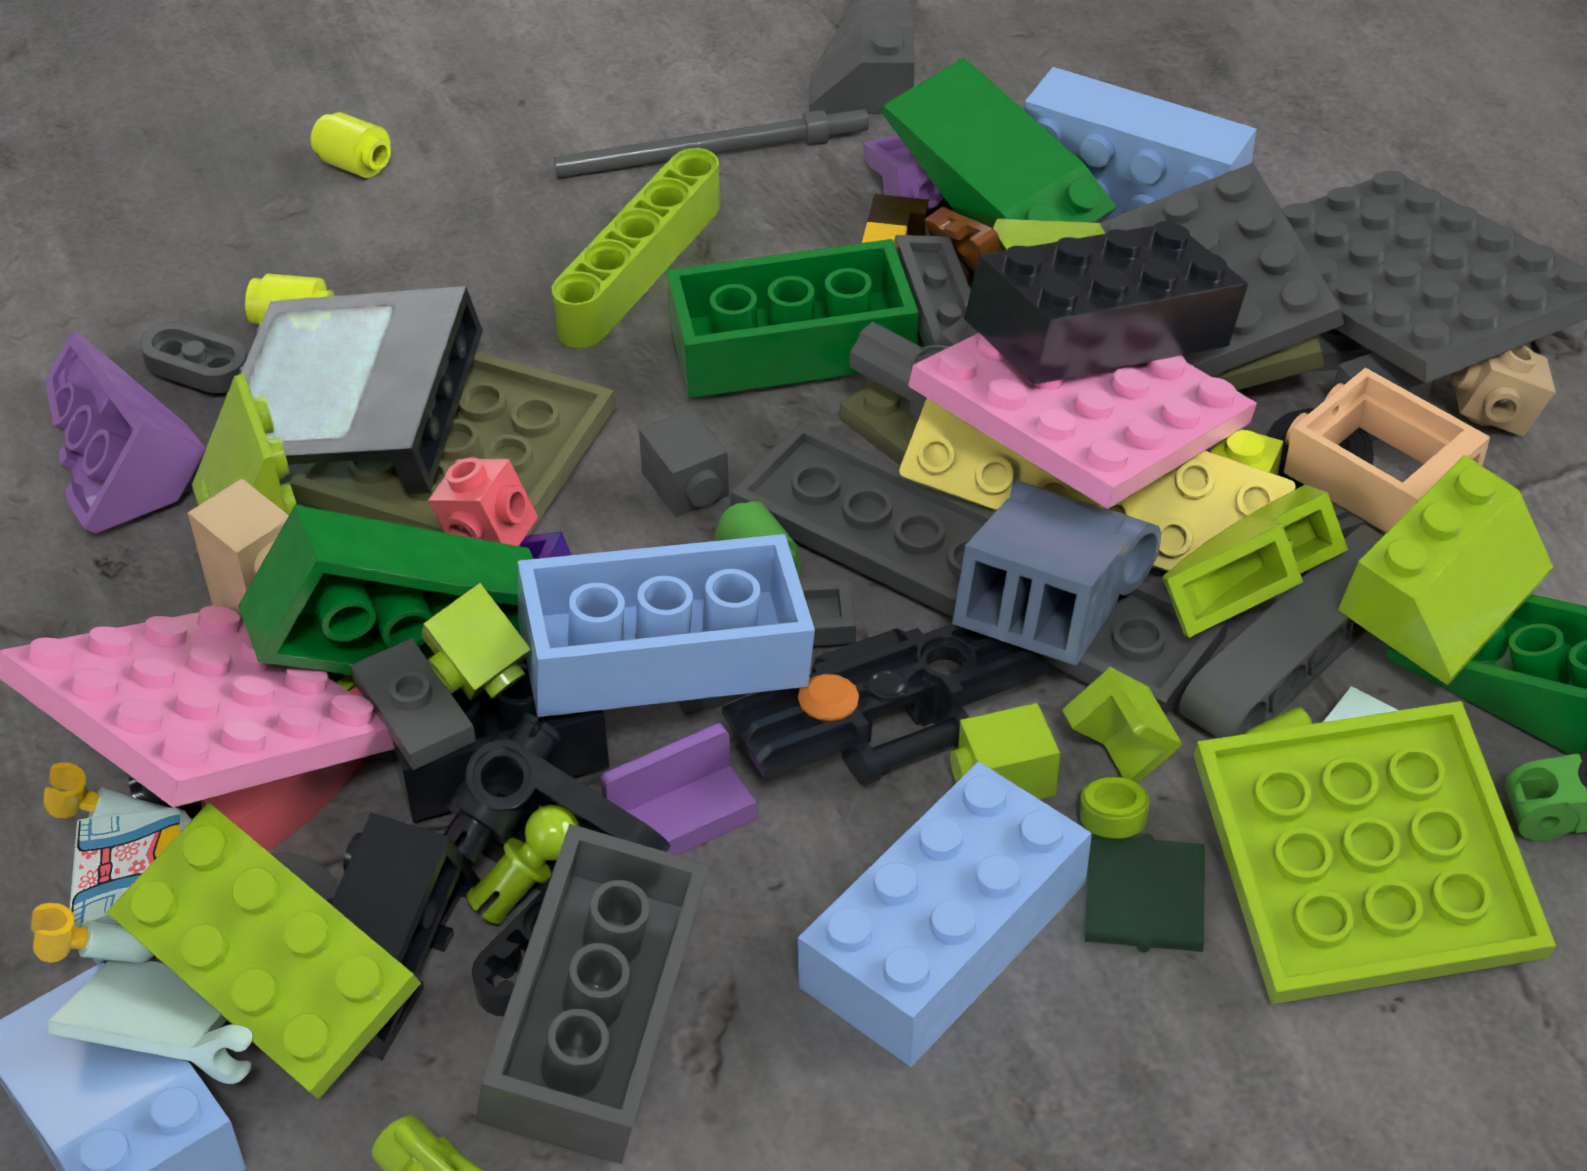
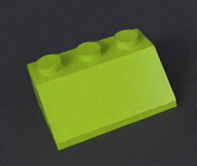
(1449, 571)

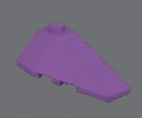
(119, 439)

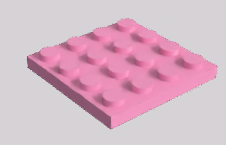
(1092, 430)
(192, 705)

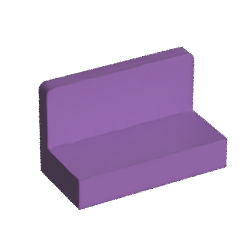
(684, 790)

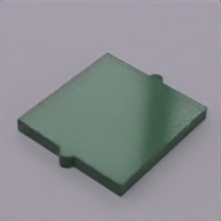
(1146, 893)

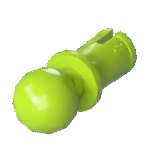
(523, 862)

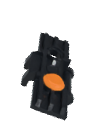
(871, 678)

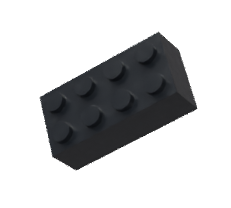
(1104, 301)

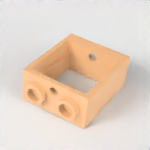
(1393, 417)

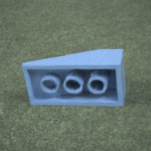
(109, 1103)

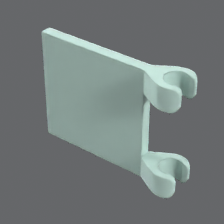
(153, 1013)

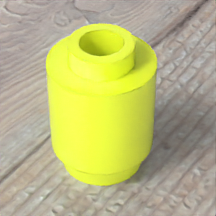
(351, 144)
(280, 287)

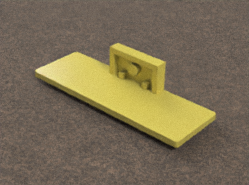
(1185, 503)

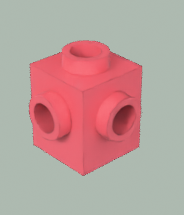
(484, 501)

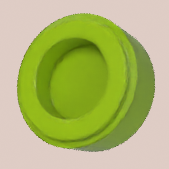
(1114, 807)

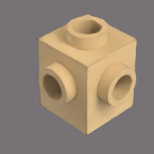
(1505, 390)

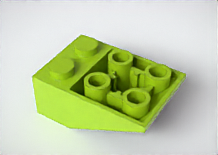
(243, 451)

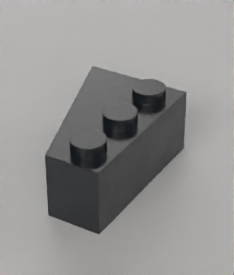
(401, 893)

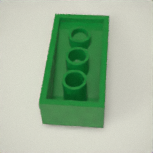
(991, 153)
(1530, 672)

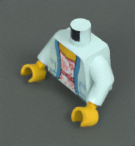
(108, 858)

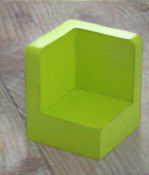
(1126, 721)

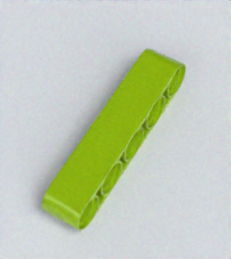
(636, 248)

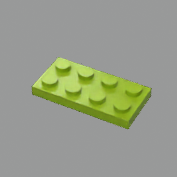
(264, 949)

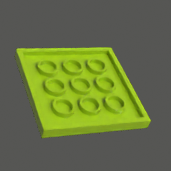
(1370, 852)

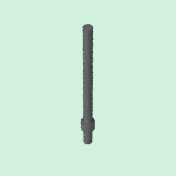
(812, 127)

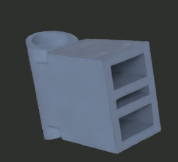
(1051, 571)

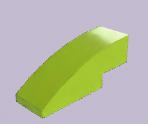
(1254, 559)

